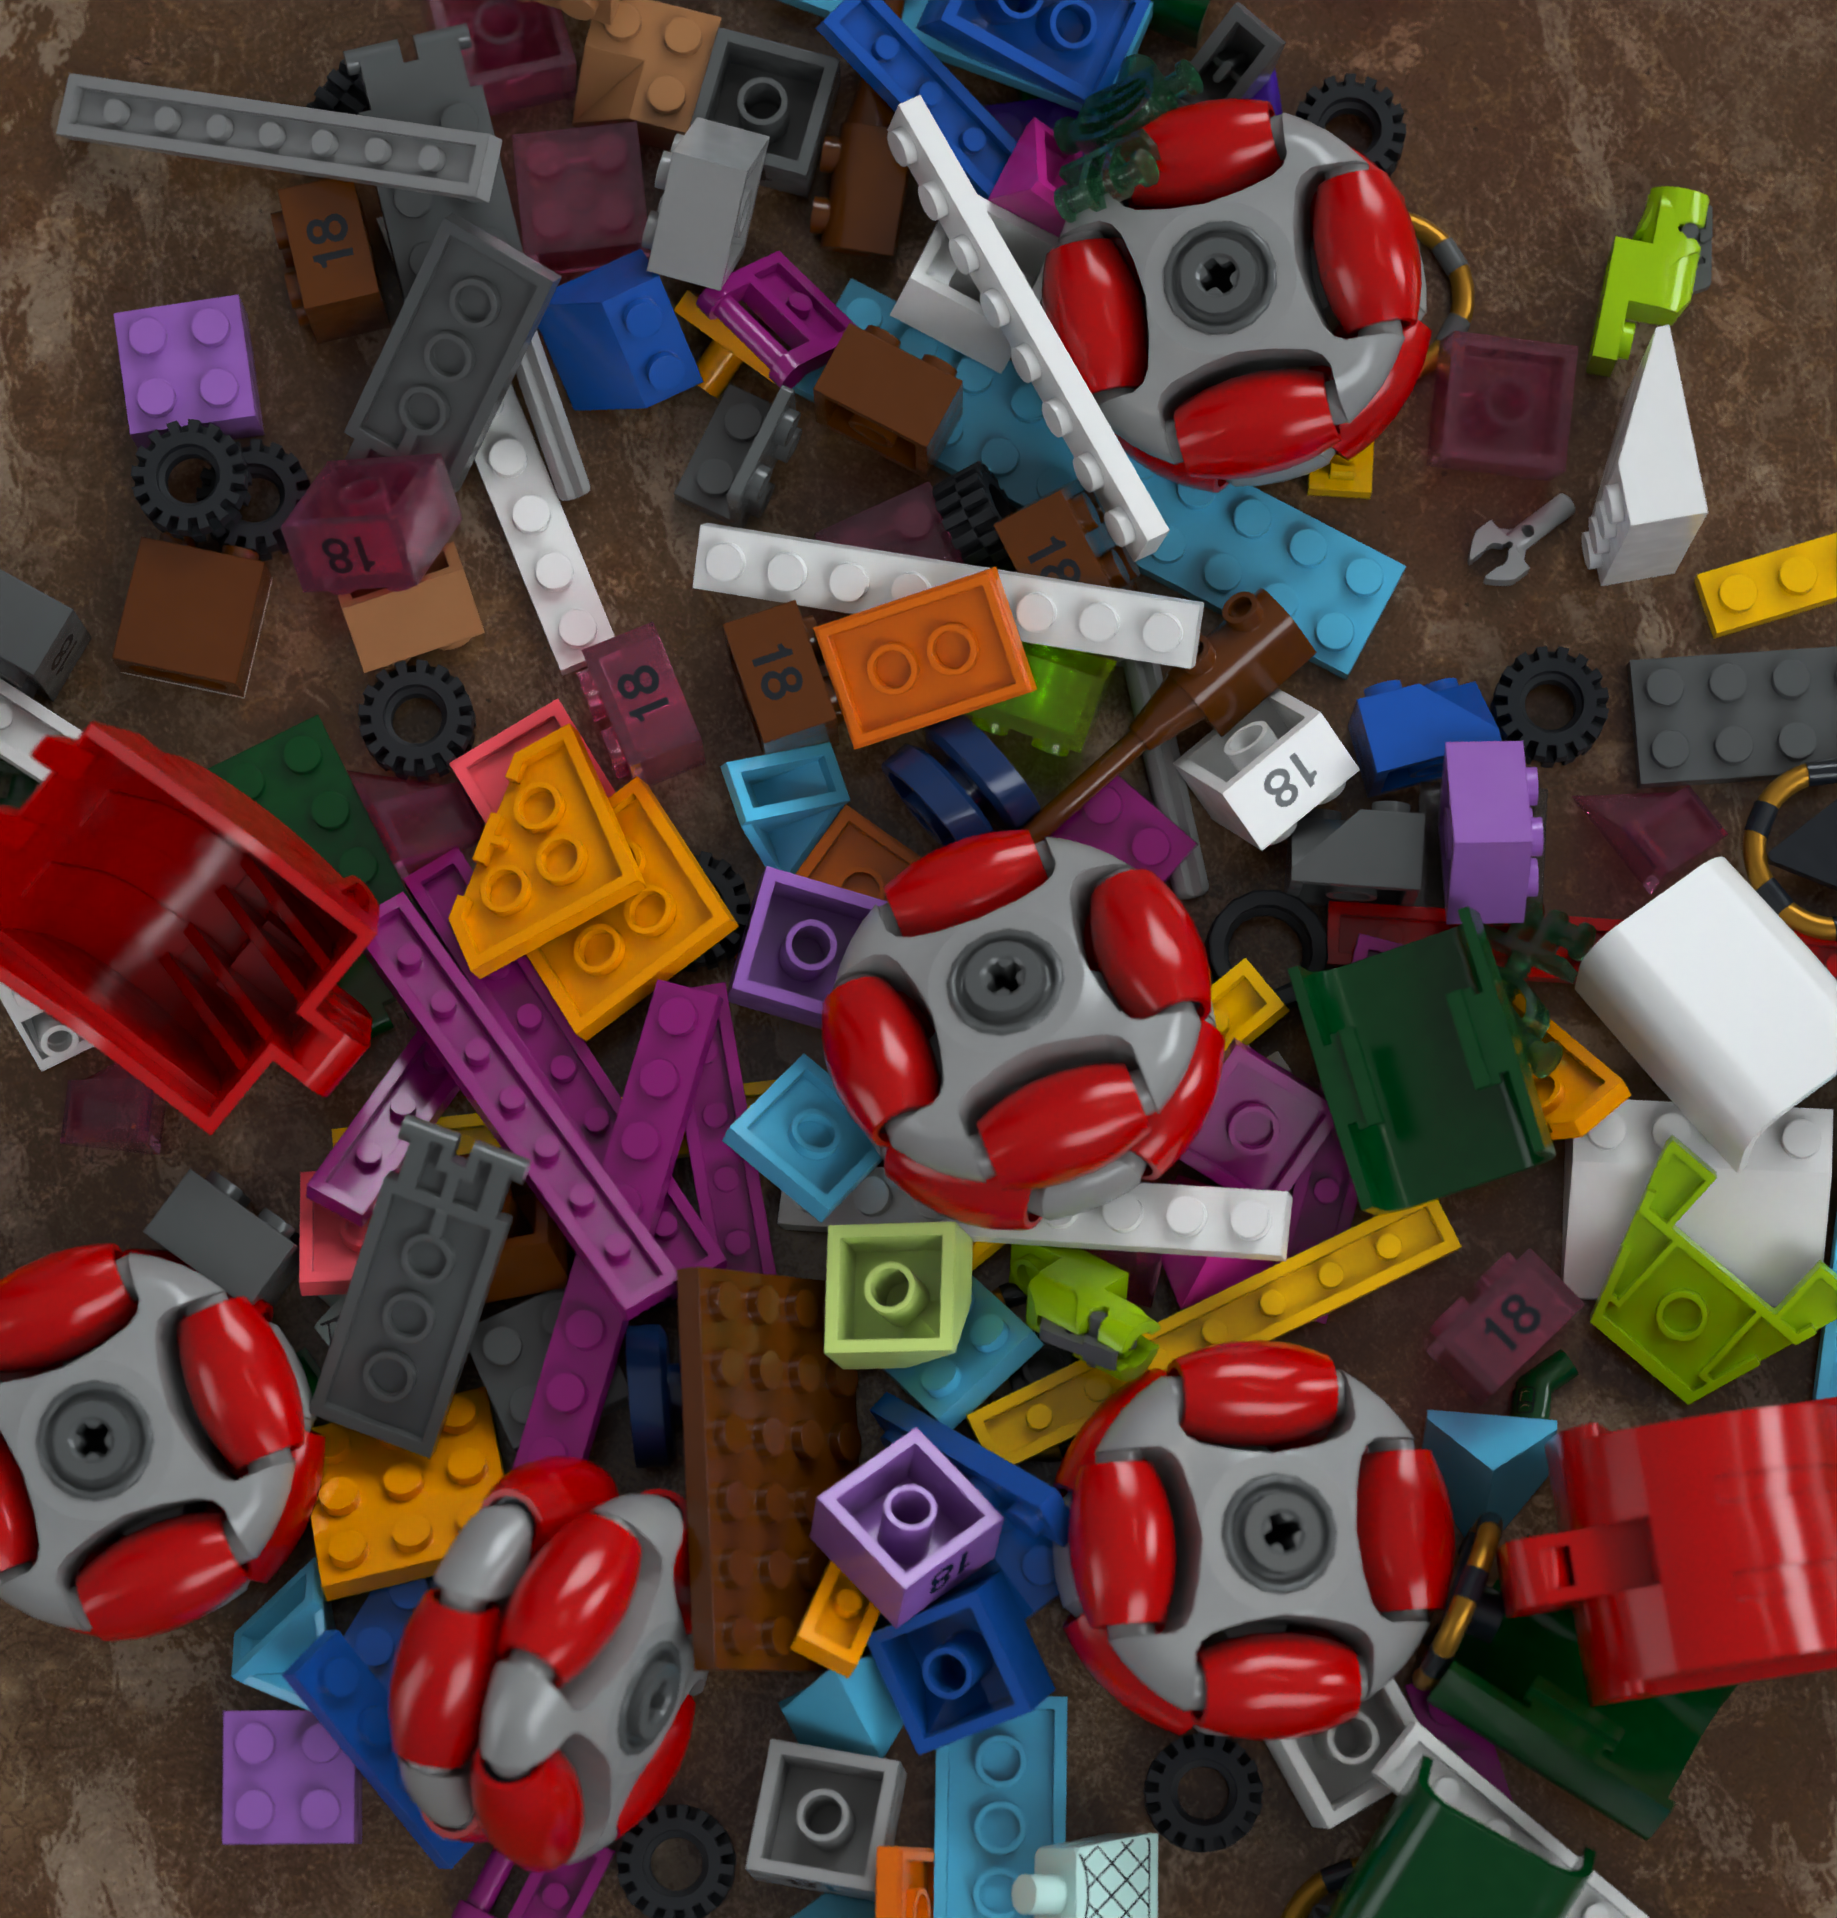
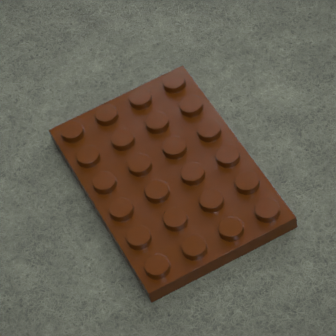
(762, 1440)

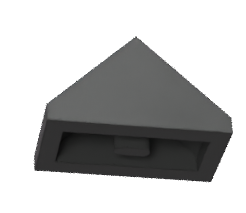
(1236, 58)

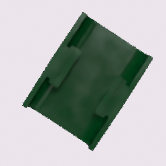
(1423, 1069)
(1533, 1705)
(1448, 1865)

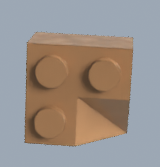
(645, 69)

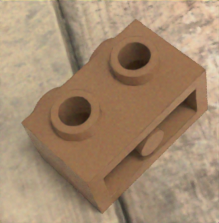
(414, 621)

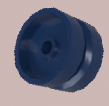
(960, 784)
(653, 1395)

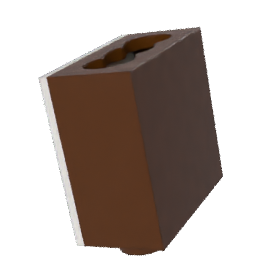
(193, 615)

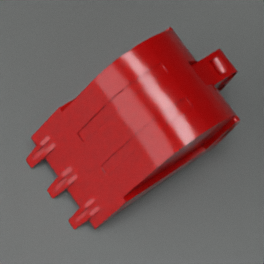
(179, 925)
(1689, 1550)

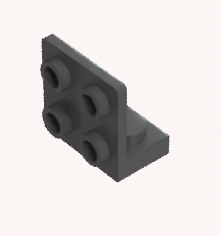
(738, 455)

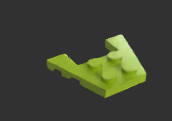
(1682, 1307)

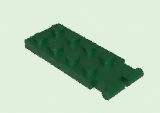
(310, 791)

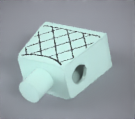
(1092, 1879)

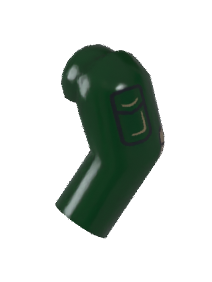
(1533, 1389)

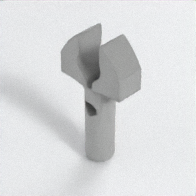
(1518, 540)

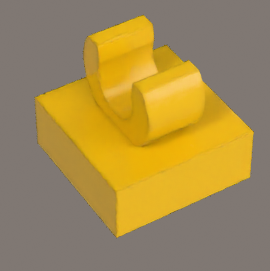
(1344, 477)

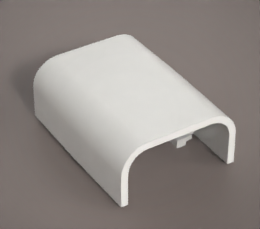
(1717, 1005)

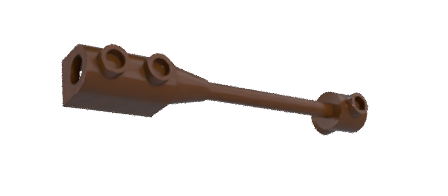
(866, 182)
(1232, 675)

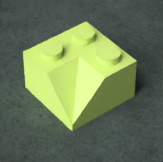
(896, 1293)

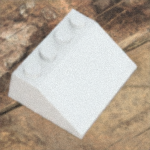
(1652, 479)
(1754, 1222)

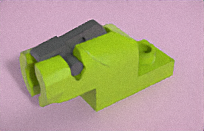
(1653, 272)
(1084, 1308)

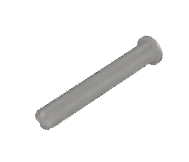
(551, 423)
(1165, 782)

